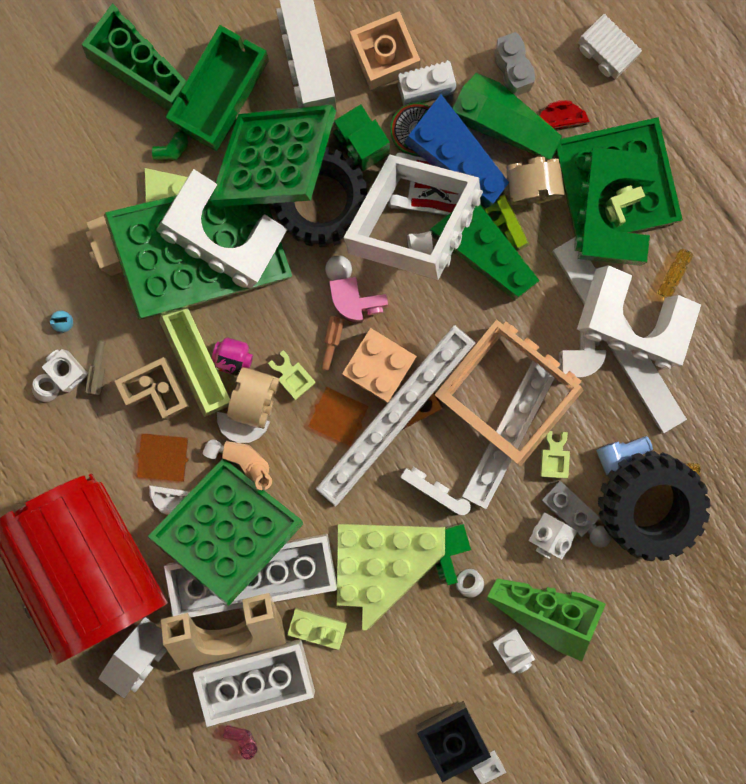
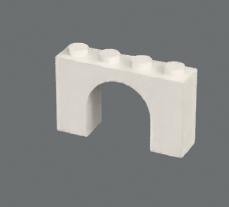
(184, 227)
(604, 320)

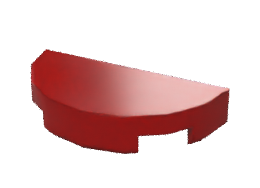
(564, 115)

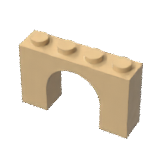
(196, 646)

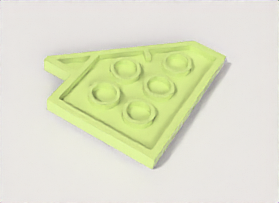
(382, 564)

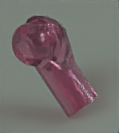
(244, 739)

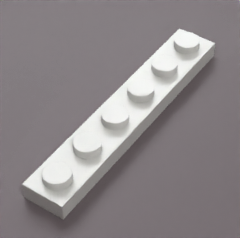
(512, 428)

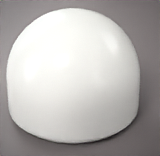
(338, 268)
(41, 395)
(476, 589)

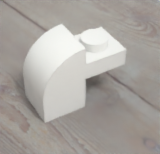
(582, 361)

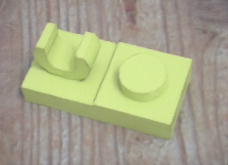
(317, 628)

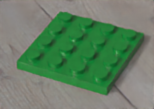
(274, 156)
(660, 202)
(225, 531)

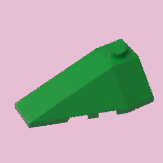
(502, 115)

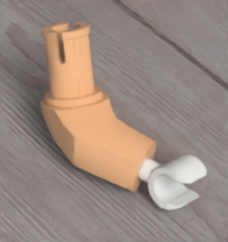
(249, 460)

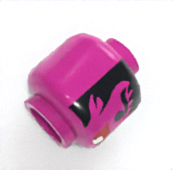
(231, 356)

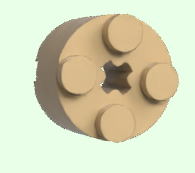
(535, 182)
(252, 398)

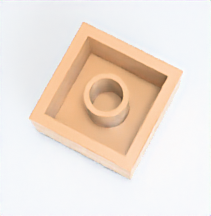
(384, 50)
(379, 365)

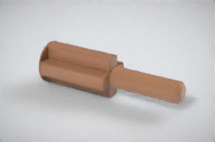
(332, 339)

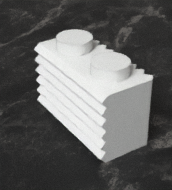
(608, 47)
(426, 83)

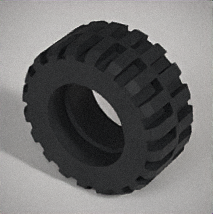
(679, 525)

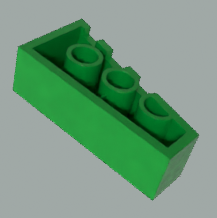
(132, 59)
(491, 254)

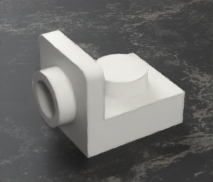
(514, 651)

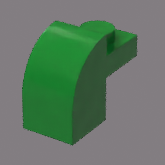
(455, 543)

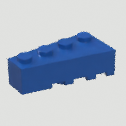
(449, 144)

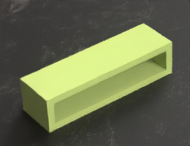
(195, 361)

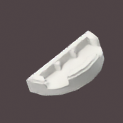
(238, 431)
(166, 498)

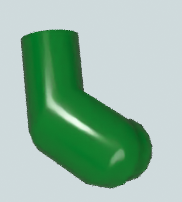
(173, 149)

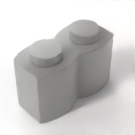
(511, 60)

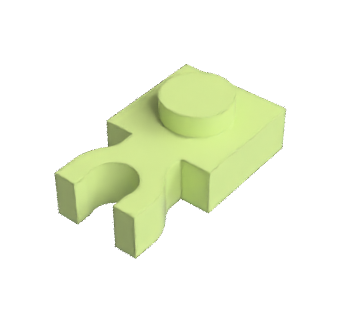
(294, 377)
(555, 460)

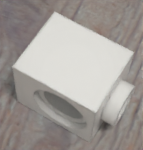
(72, 378)

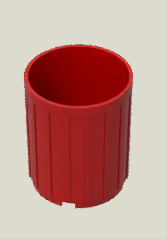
(77, 567)

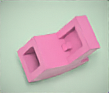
(349, 305)

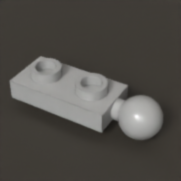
(576, 514)

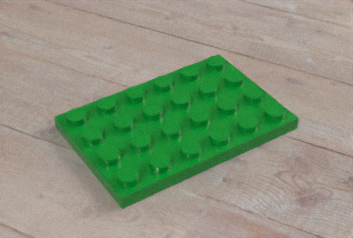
(164, 275)

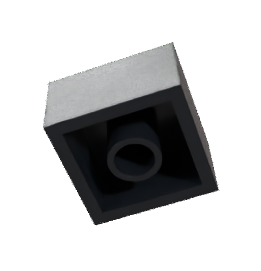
(452, 741)

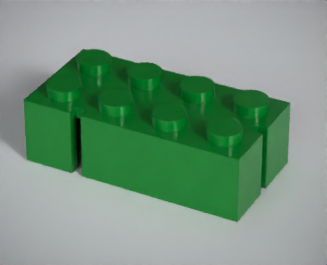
(218, 88)

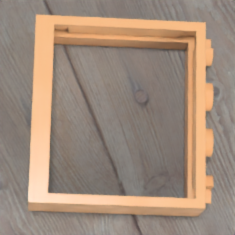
(530, 349)

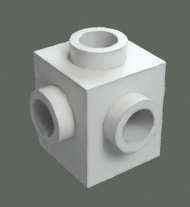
(552, 537)

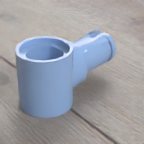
(614, 453)

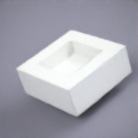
(489, 769)

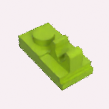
(515, 233)

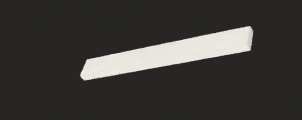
(640, 372)
(395, 415)

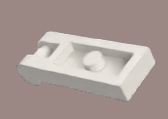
(436, 491)

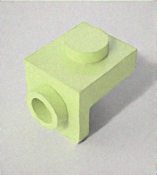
(624, 198)

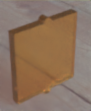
(338, 416)
(162, 457)

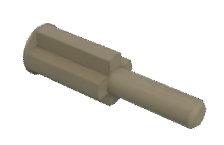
(96, 372)

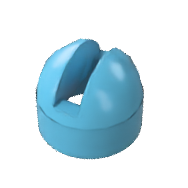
(63, 326)

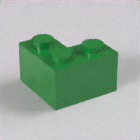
(362, 136)

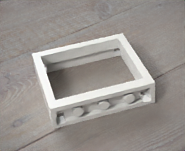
(395, 167)

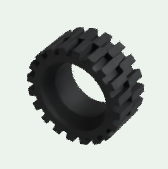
(351, 179)

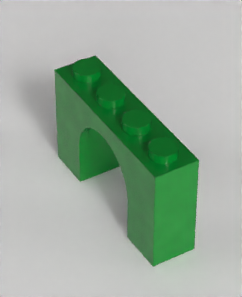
(596, 238)

